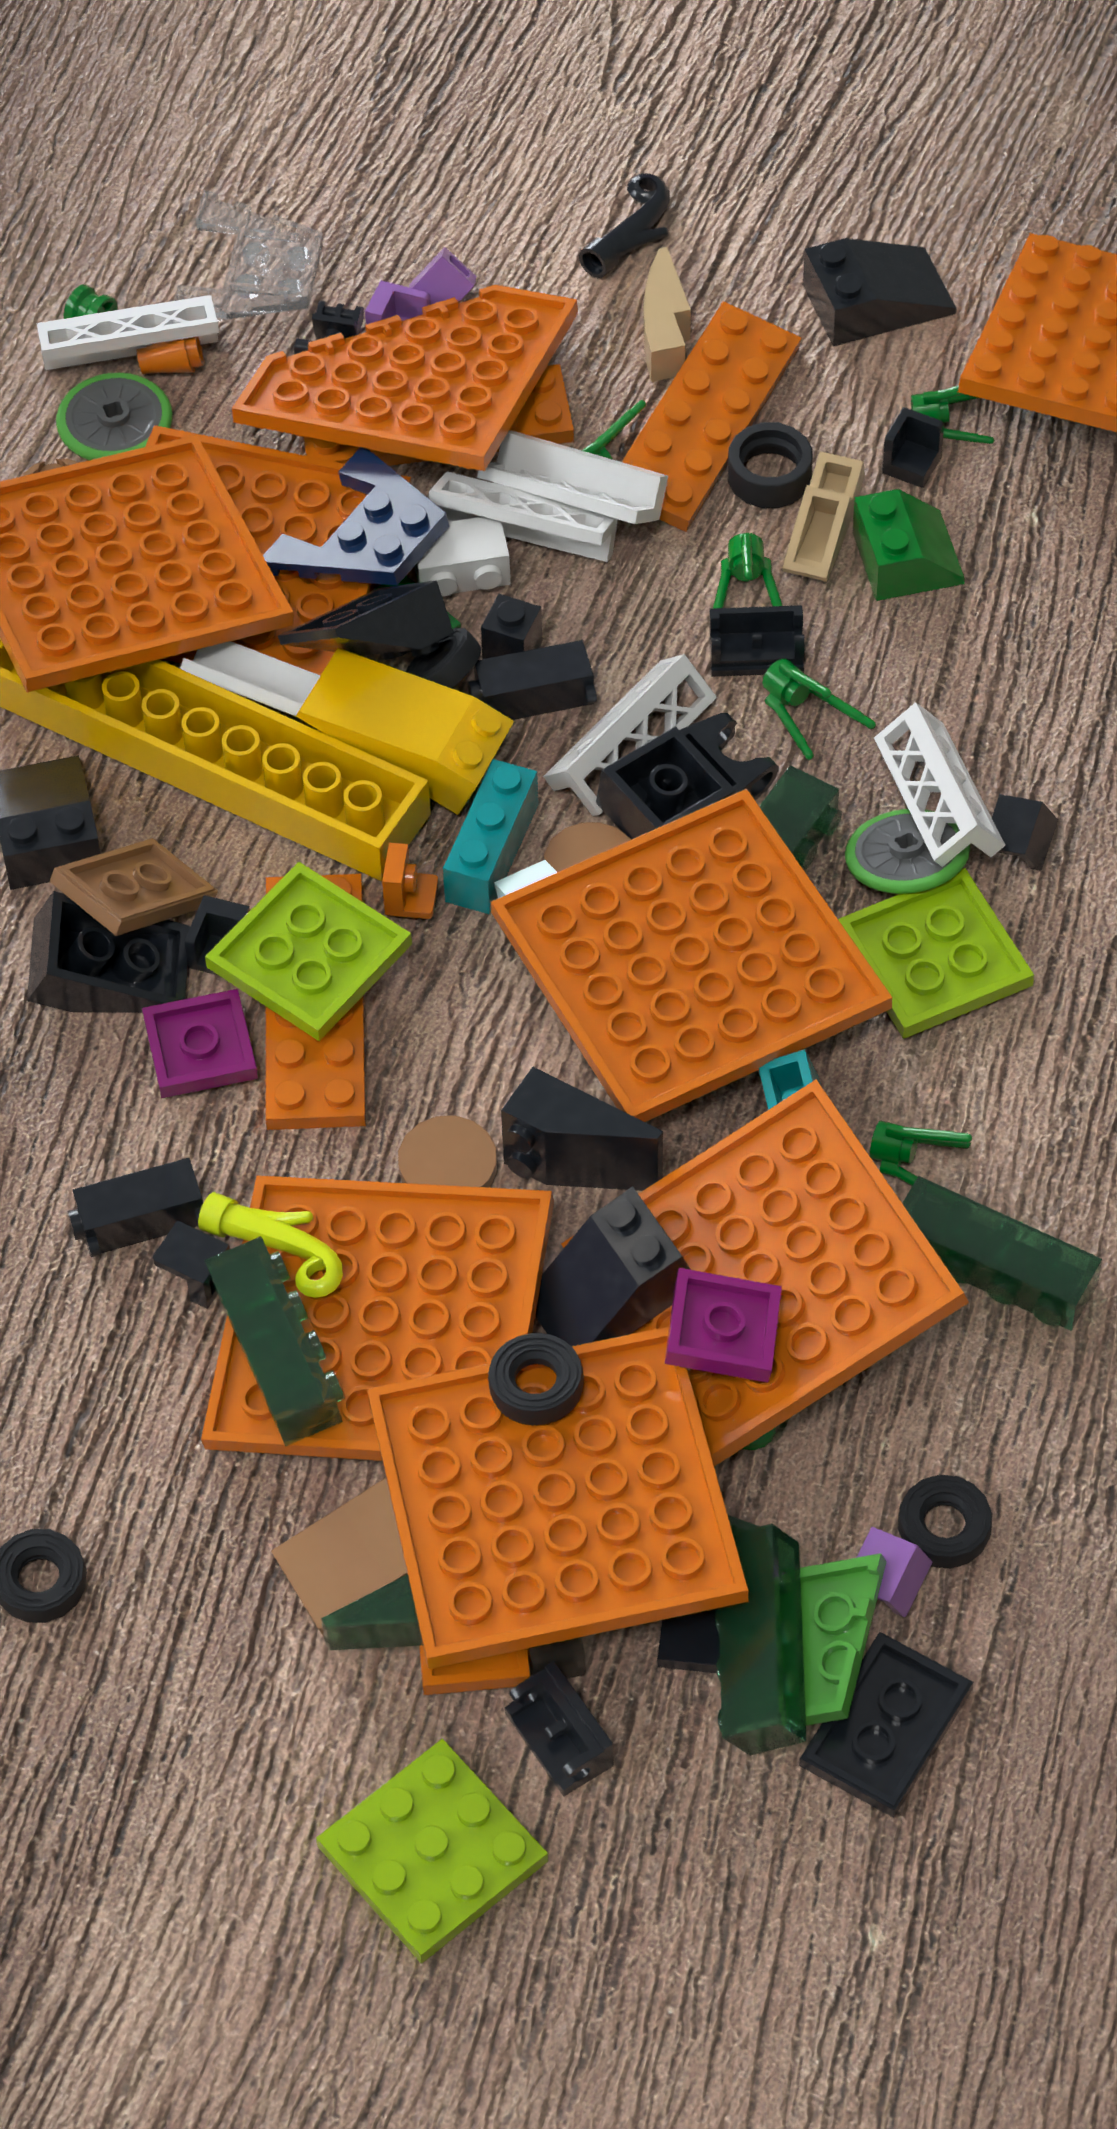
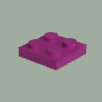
(199, 1043)
(723, 1325)

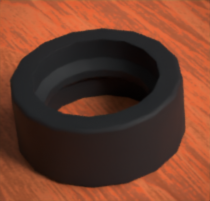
(769, 439)

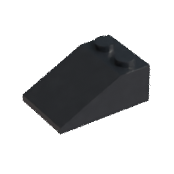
(872, 288)
(380, 622)
(44, 820)
(89, 969)
(577, 1139)
(610, 1275)

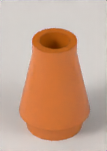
(171, 356)

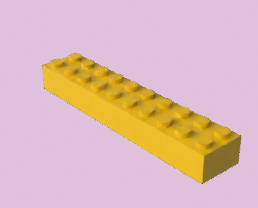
(235, 757)

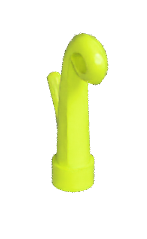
(225, 1217)

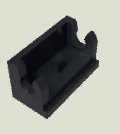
(753, 638)
(559, 1729)

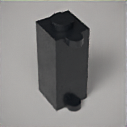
(535, 681)
(135, 1206)

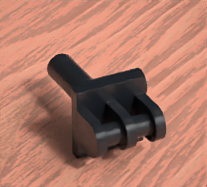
(331, 321)

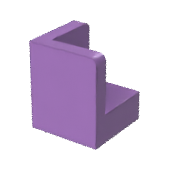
(444, 278)
(394, 300)
(903, 1571)

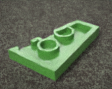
(836, 1622)

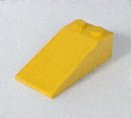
(408, 723)

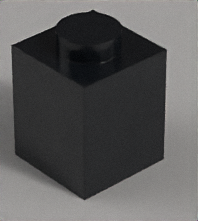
(511, 627)

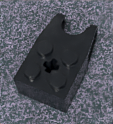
(678, 776)

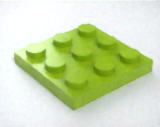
(308, 950)
(938, 953)
(432, 1850)

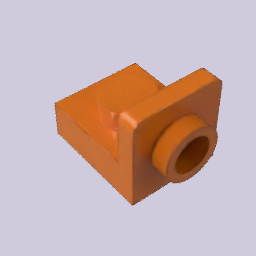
(404, 889)

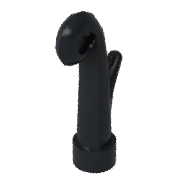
(603, 253)

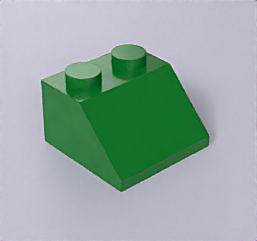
(903, 545)

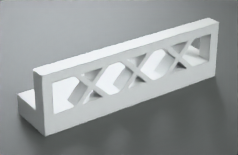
(124, 331)
(578, 478)
(527, 515)
(253, 675)
(623, 718)
(942, 773)

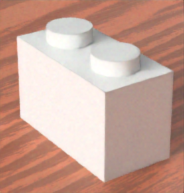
(467, 557)

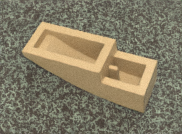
(665, 319)
(824, 516)

